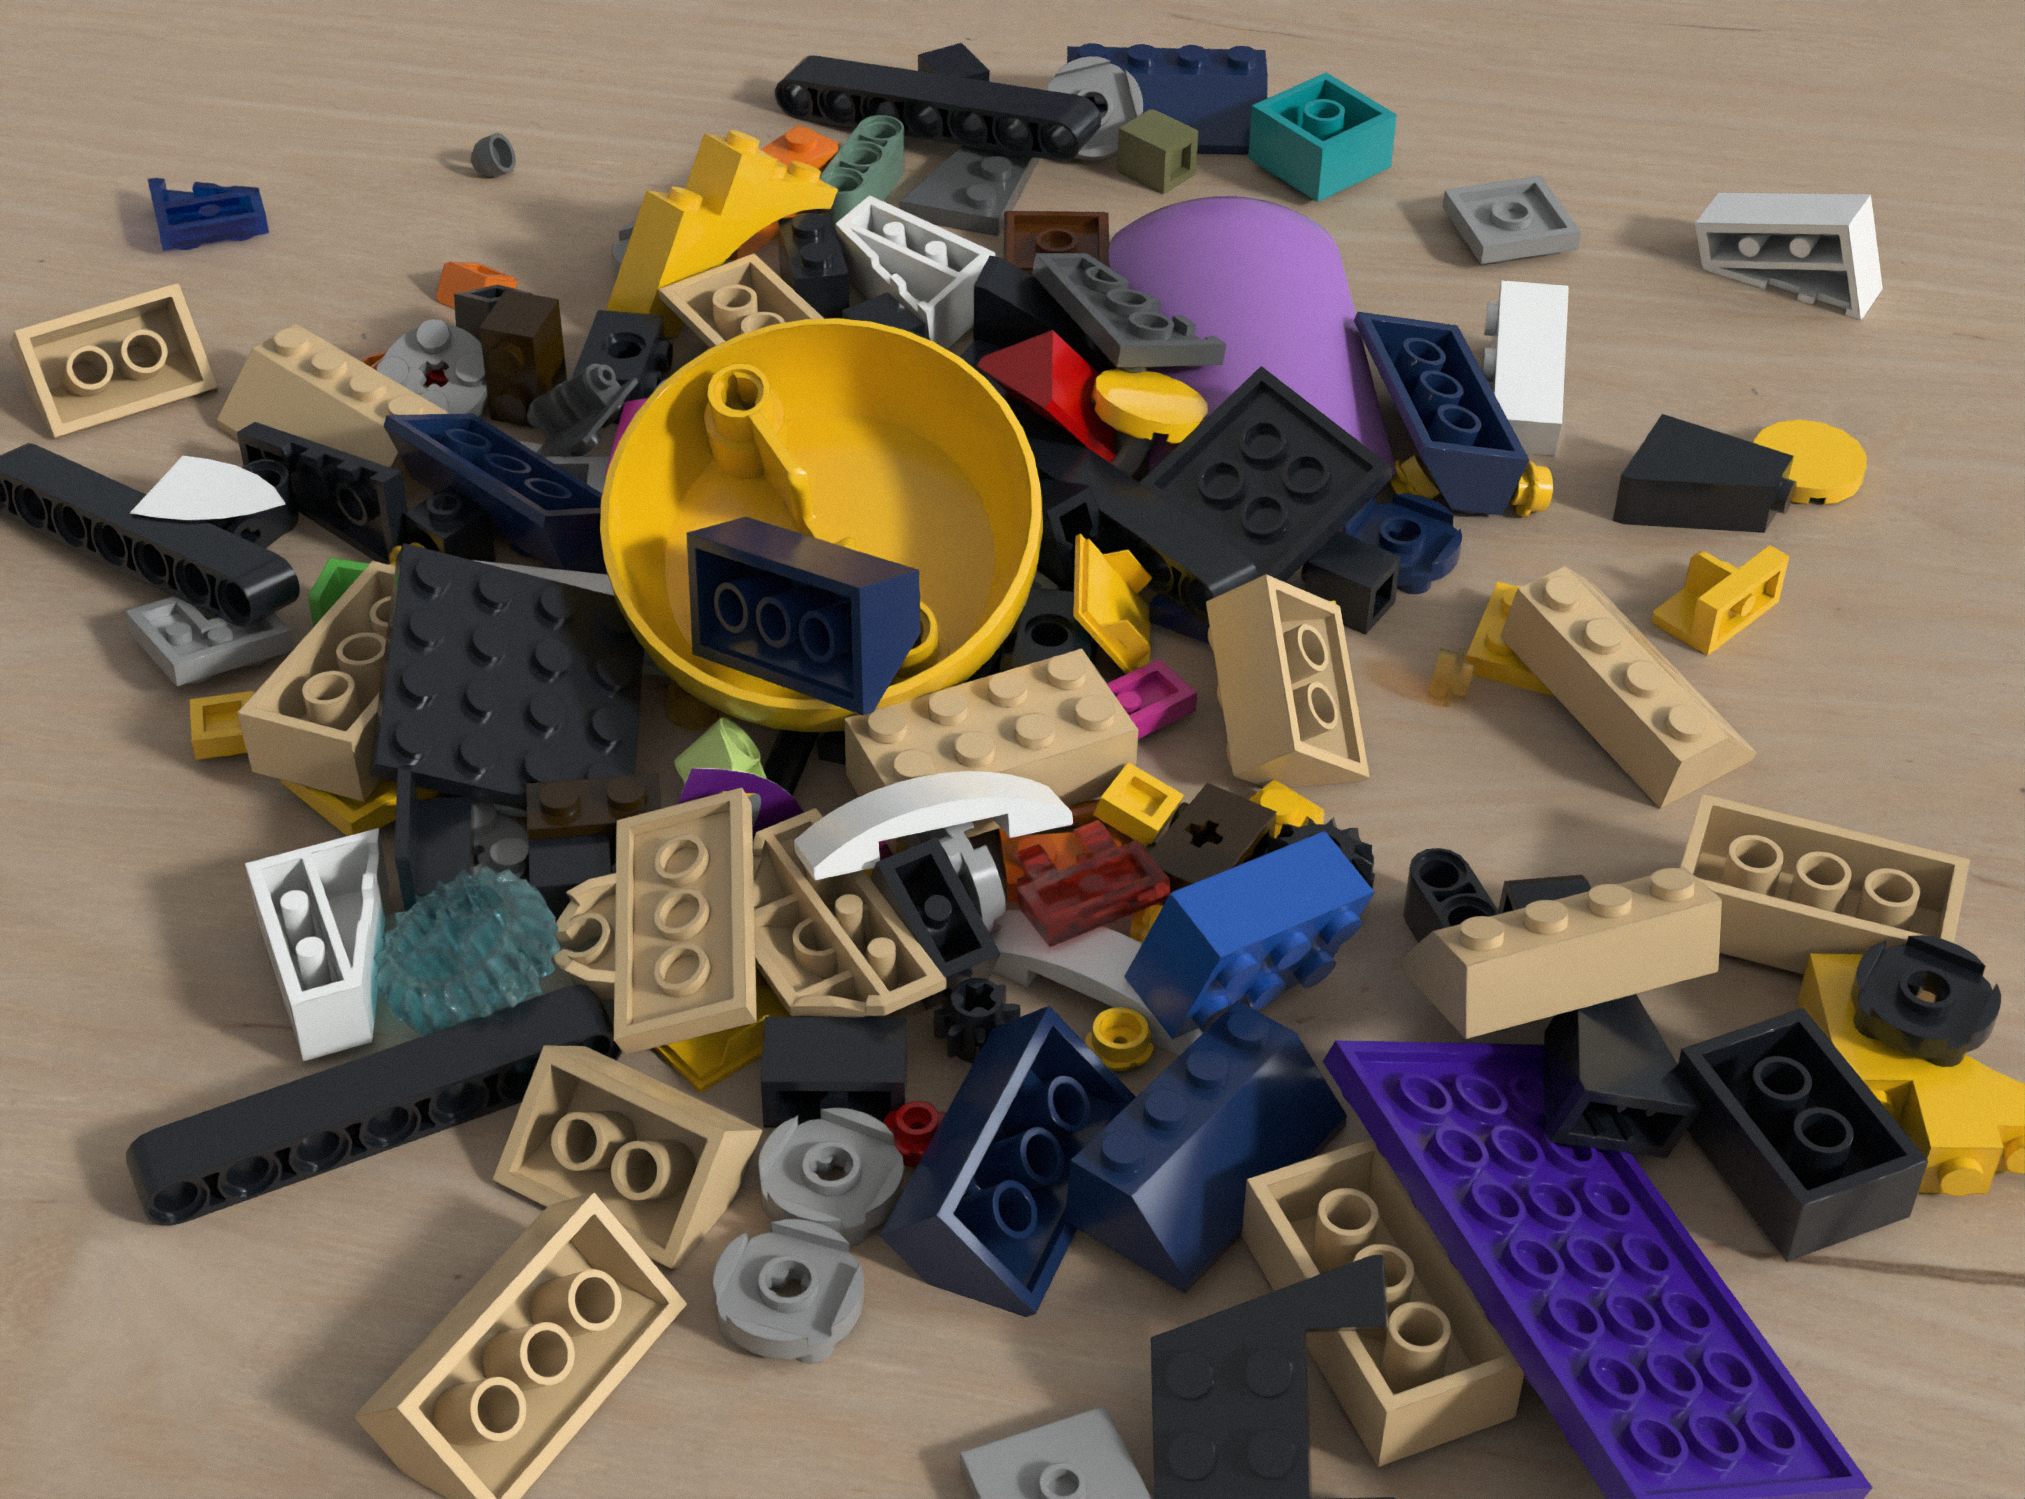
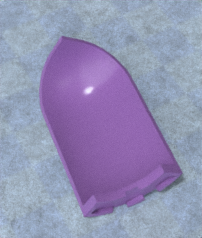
(1267, 290)

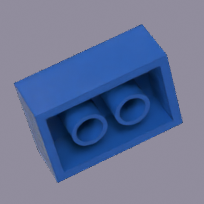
(1249, 934)

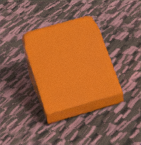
(468, 276)

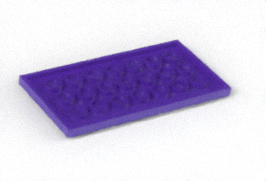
(1591, 1282)

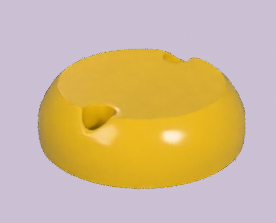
(845, 441)

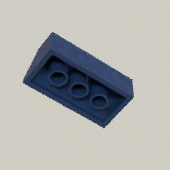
(1194, 86)
(1447, 410)
(527, 496)
(801, 611)
(1176, 1162)
(995, 1177)

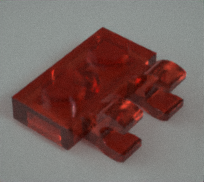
(1090, 894)

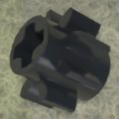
(970, 1015)

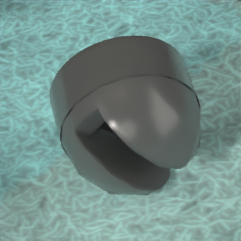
(493, 156)

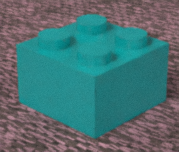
(1322, 136)

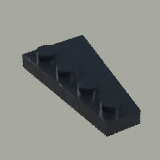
(336, 489)

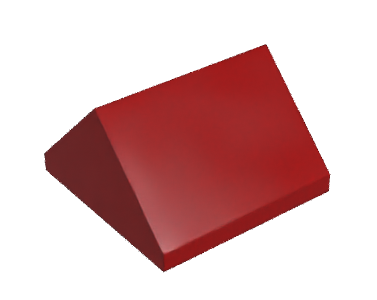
(1054, 384)

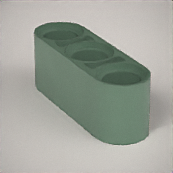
(866, 164)

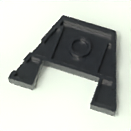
(1236, 1387)

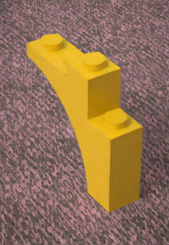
(695, 229)
(1957, 1116)

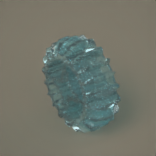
(467, 950)

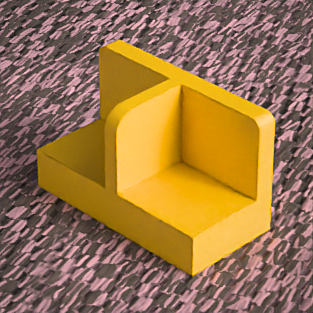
(1722, 598)

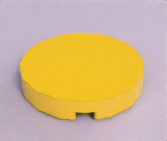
(1148, 404)
(1824, 462)

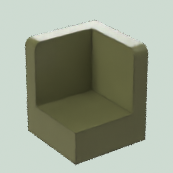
(1157, 151)

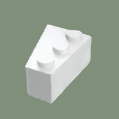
(1797, 243)
(914, 263)
(1528, 360)
(322, 930)

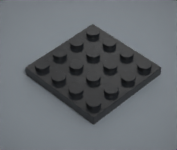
(502, 681)

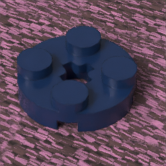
(1428, 525)

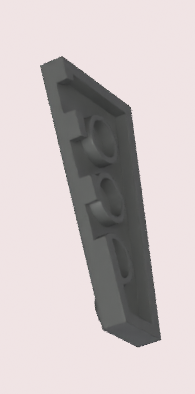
(971, 190)
(1121, 319)

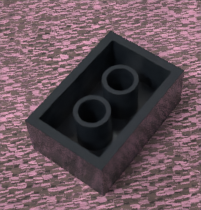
(1799, 1134)

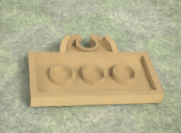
(670, 924)

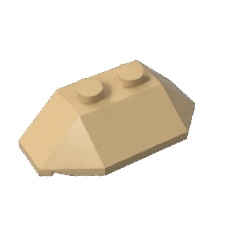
(831, 940)

